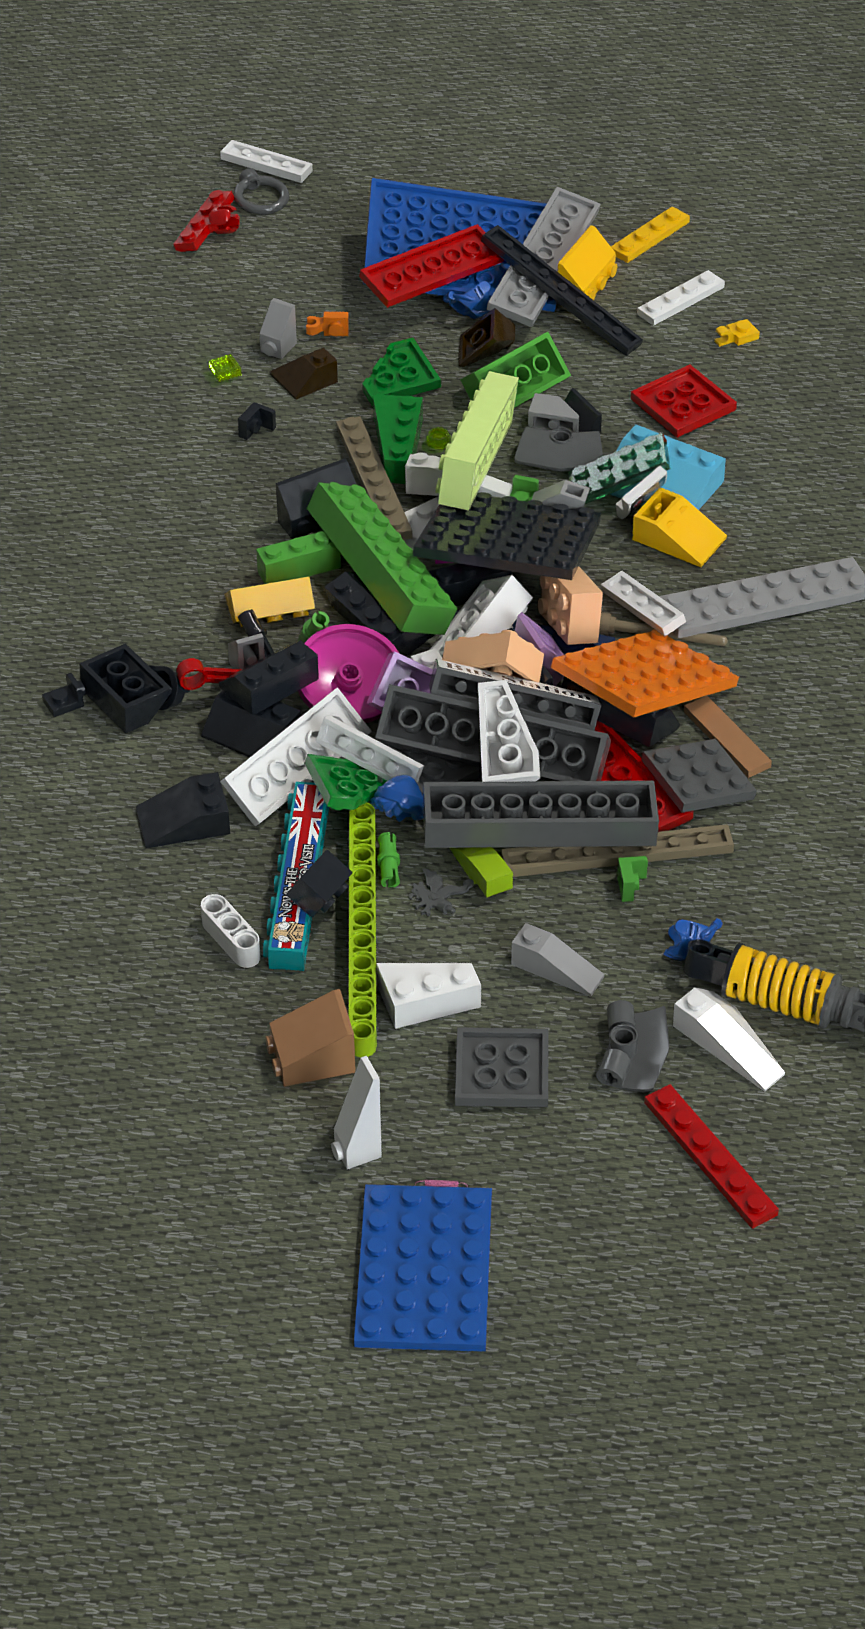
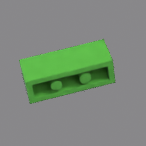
(297, 558)

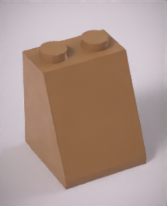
(313, 1041)

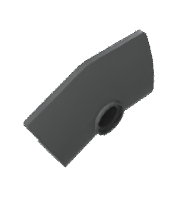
(557, 448)
(635, 1048)

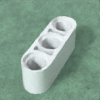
(230, 930)

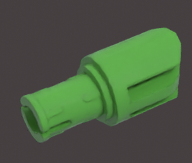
(313, 625)

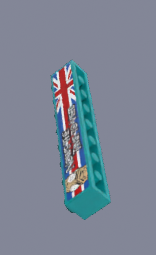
(302, 846)

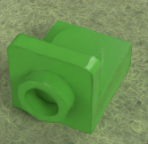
(524, 487)
(628, 875)

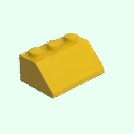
(589, 263)
(272, 600)

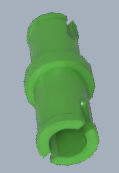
(388, 860)

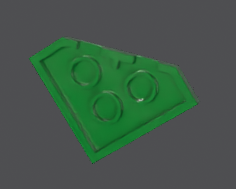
(401, 372)
(342, 781)

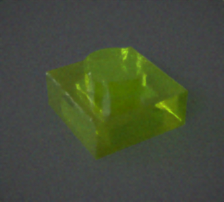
(225, 367)

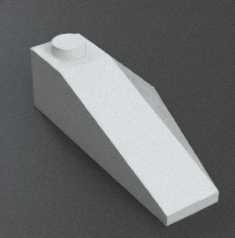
(423, 473)
(506, 743)
(726, 1035)
(359, 1122)

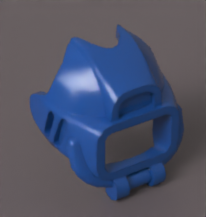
(471, 303)
(686, 931)

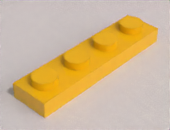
(650, 234)

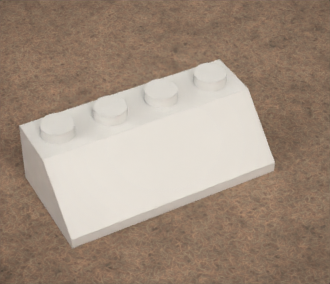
(488, 610)

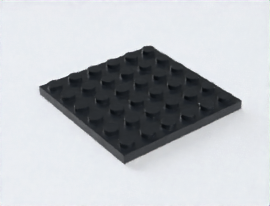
(510, 536)

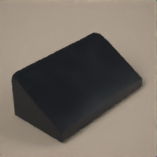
(589, 417)

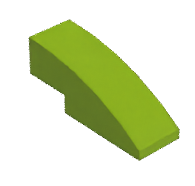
(485, 869)

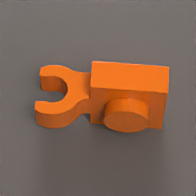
(331, 323)

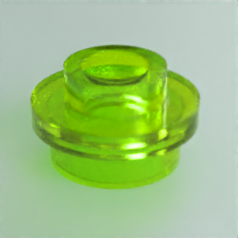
(438, 438)

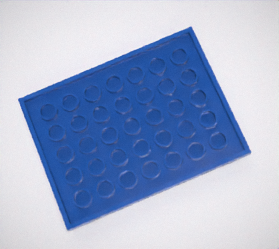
(414, 215)

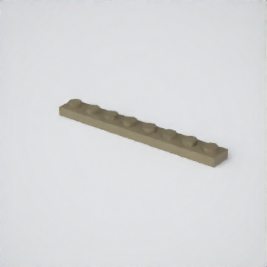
(372, 473)
(670, 845)

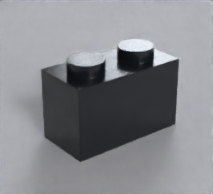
(319, 884)

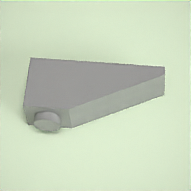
(553, 960)

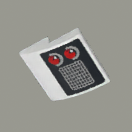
(641, 492)

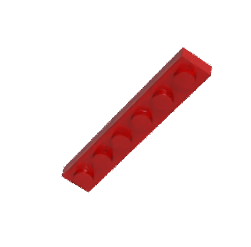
(711, 1156)

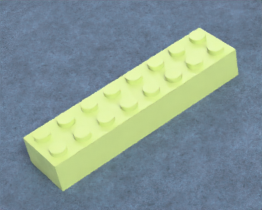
(476, 440)

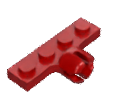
(211, 217)

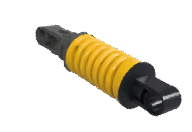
(783, 988)

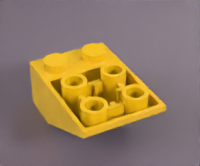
(676, 528)

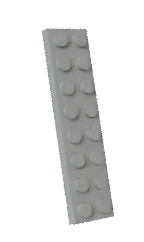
(551, 237)
(768, 596)

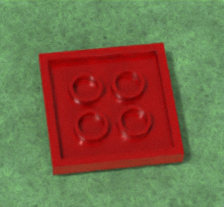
(683, 400)

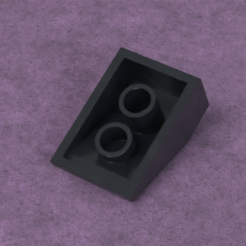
(185, 812)

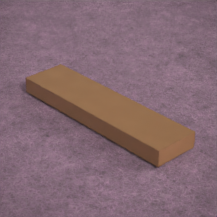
(728, 734)

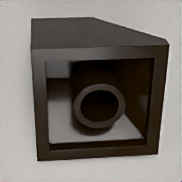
(486, 338)
(307, 373)

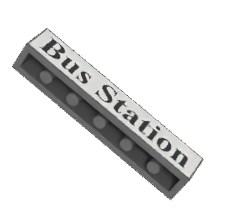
(532, 697)

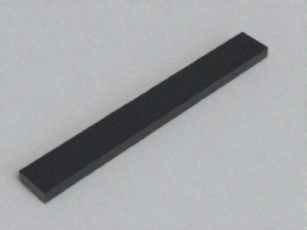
(561, 290)

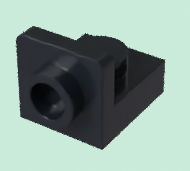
(255, 418)
(66, 697)

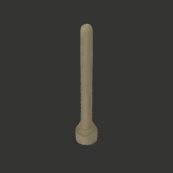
(610, 624)

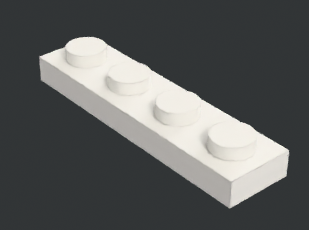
(266, 161)
(680, 297)
(643, 603)
(366, 750)

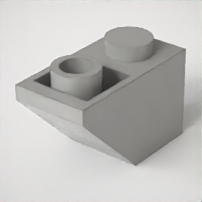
(565, 493)

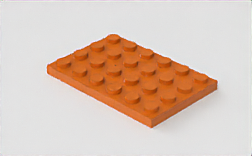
(645, 672)

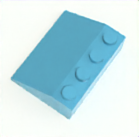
(692, 473)

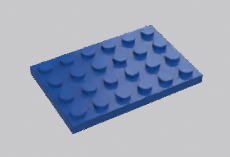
(424, 1268)

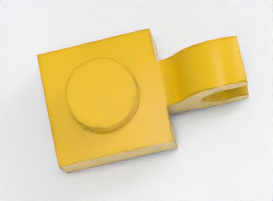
(738, 332)

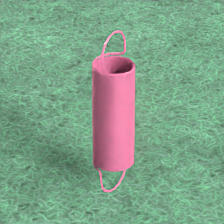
(441, 1183)

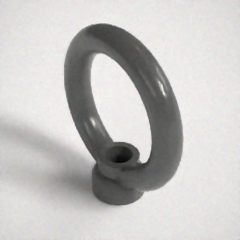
(251, 180)

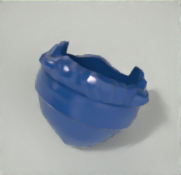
(399, 798)

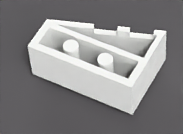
(427, 990)

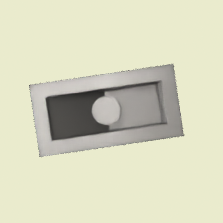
(278, 329)
(552, 412)
(246, 651)

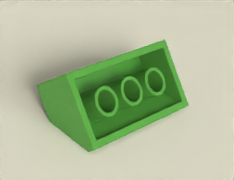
(535, 363)

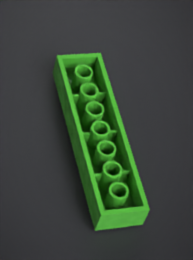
(381, 559)

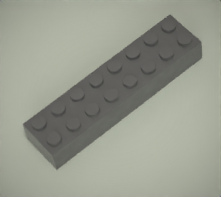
(451, 732)
(540, 814)

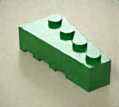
(398, 431)

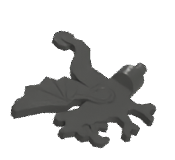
(437, 894)

